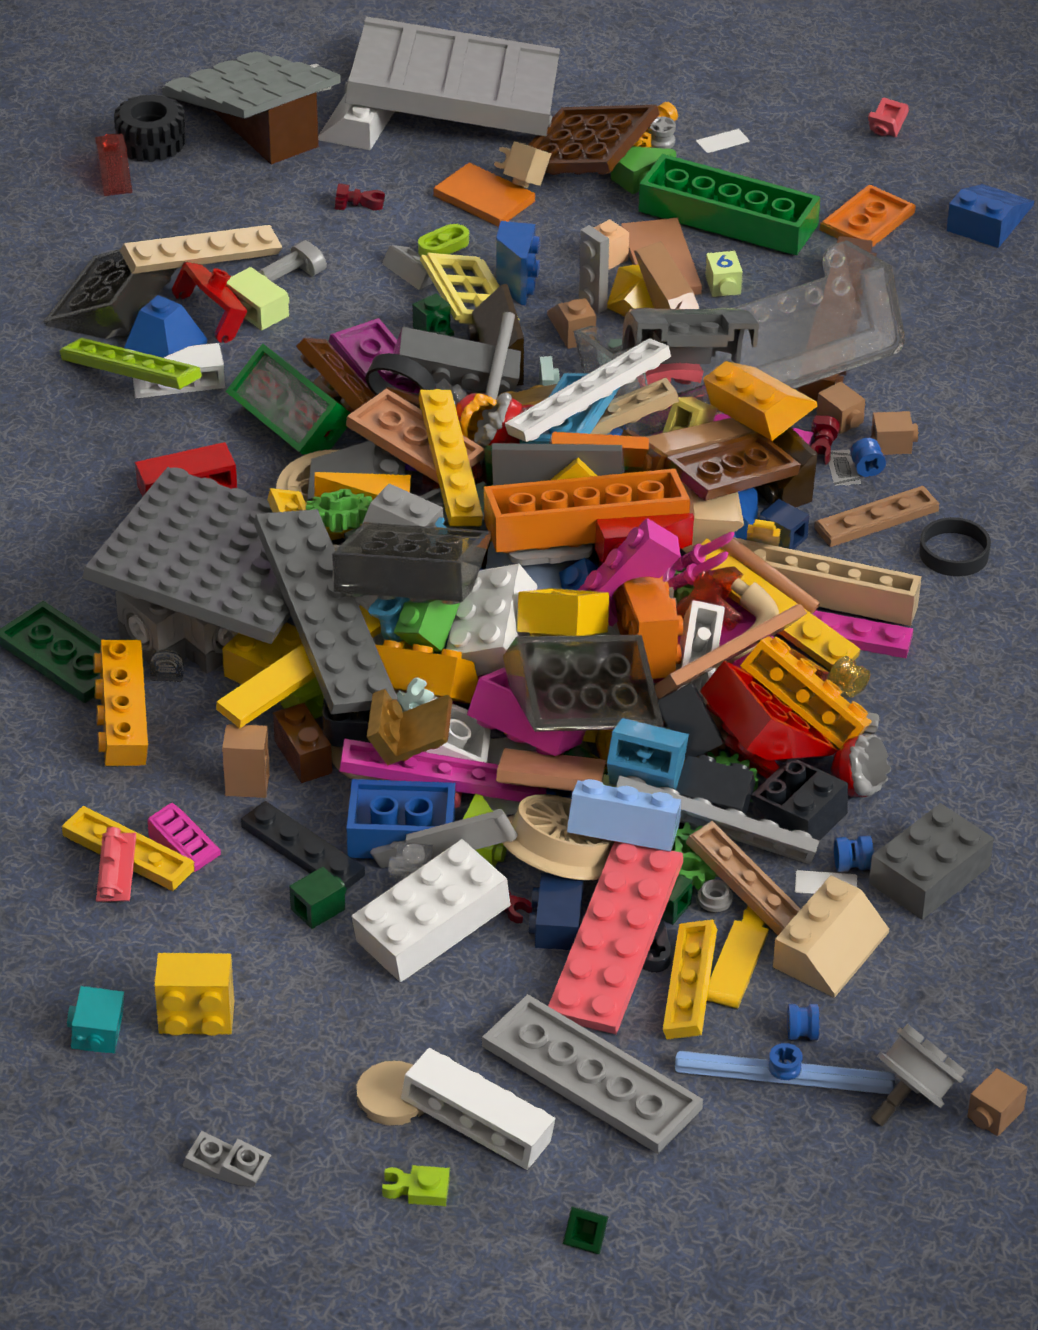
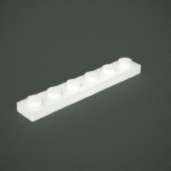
(588, 390)

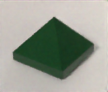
(585, 1230)

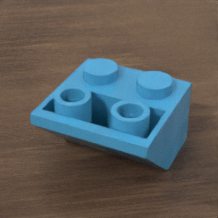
(646, 753)

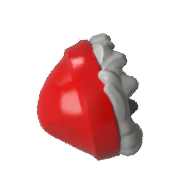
(492, 427)
(862, 765)

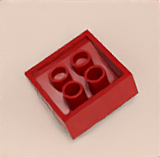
(760, 718)

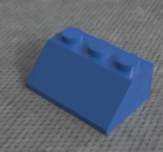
(391, 809)

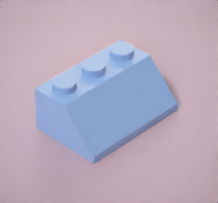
(624, 815)

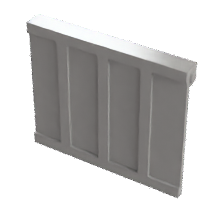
(453, 76)

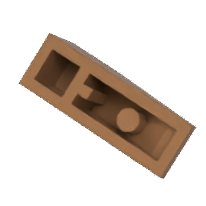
(663, 279)

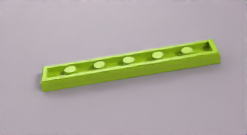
(130, 363)

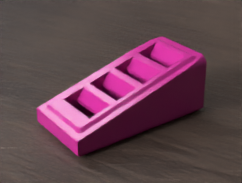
(171, 820)

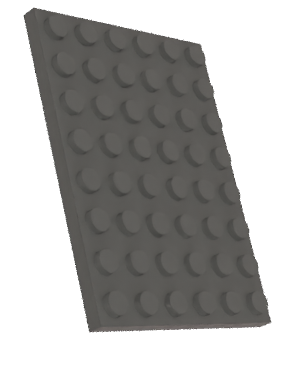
(196, 554)

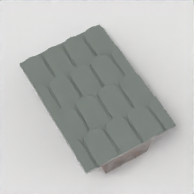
(261, 100)

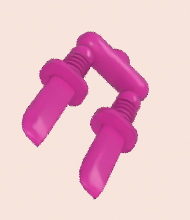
(696, 563)

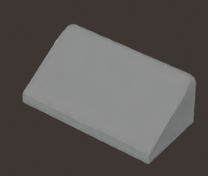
(407, 265)

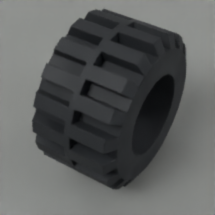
(151, 127)

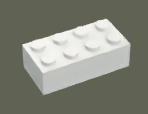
(431, 910)

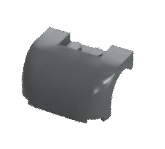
(691, 333)

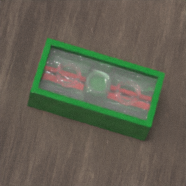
(289, 402)

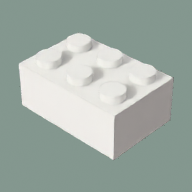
(489, 617)

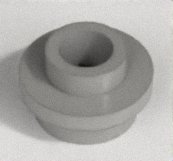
(715, 896)

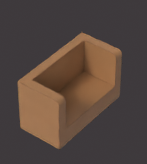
(246, 761)

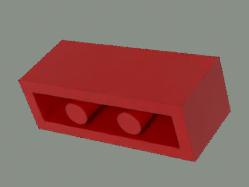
(203, 462)

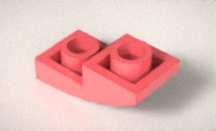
(681, 372)

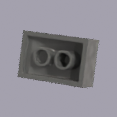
(360, 458)

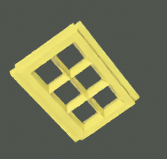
(444, 282)

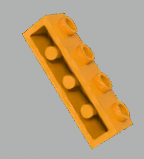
(805, 692)
(123, 703)

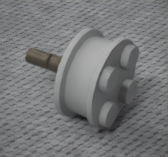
(918, 1069)

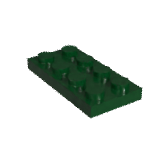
(54, 648)

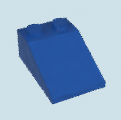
(986, 214)

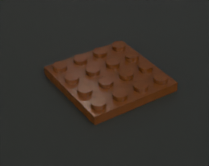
(593, 137)

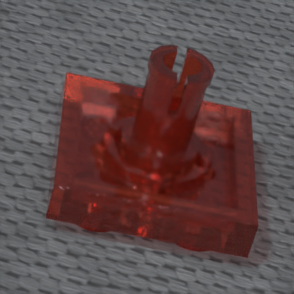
(714, 588)

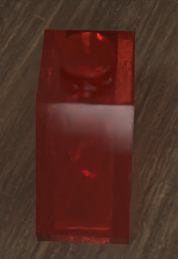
(113, 164)

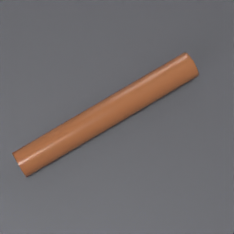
(771, 575)

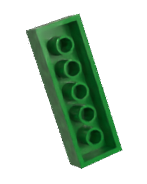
(729, 204)

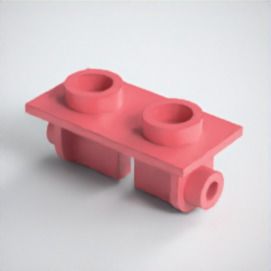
(116, 866)

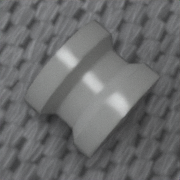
(662, 133)

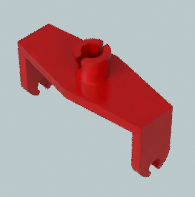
(215, 287)

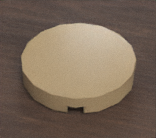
(381, 1092)

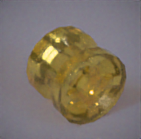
(849, 676)

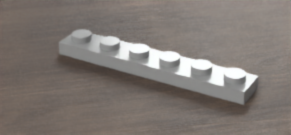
(735, 824)

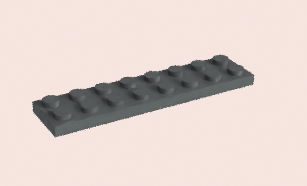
(326, 620)

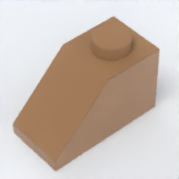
(571, 317)

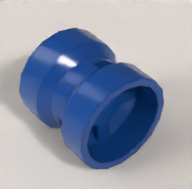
(853, 853)

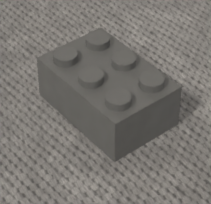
(931, 861)

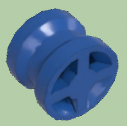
(867, 457)
(803, 1021)

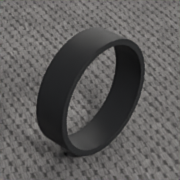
(401, 365)
(952, 567)

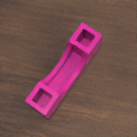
(645, 553)

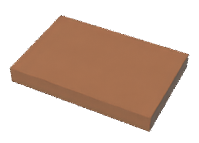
(547, 771)

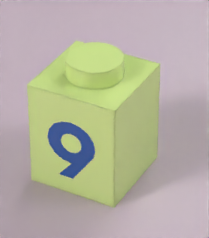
(723, 273)

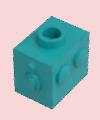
(96, 1019)

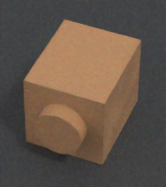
(843, 405)
(894, 432)
(997, 1102)

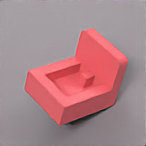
(888, 117)

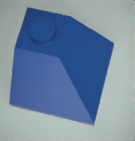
(163, 329)

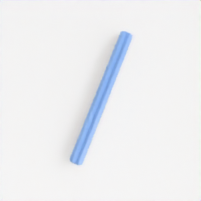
(810, 1075)

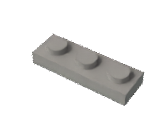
(594, 268)

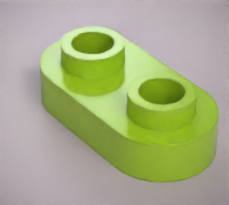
(444, 240)

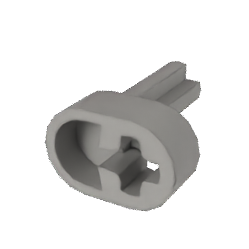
(302, 255)

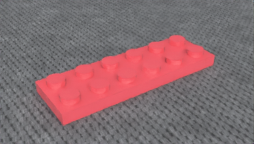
(616, 936)

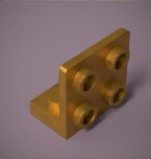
(407, 733)

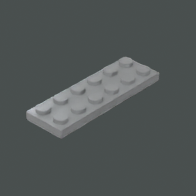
(592, 1073)

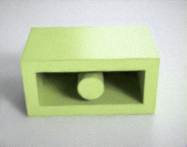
(261, 297)

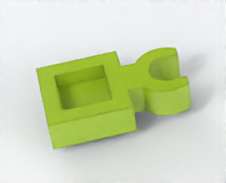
(423, 1186)

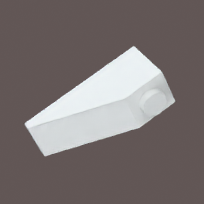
(205, 356)

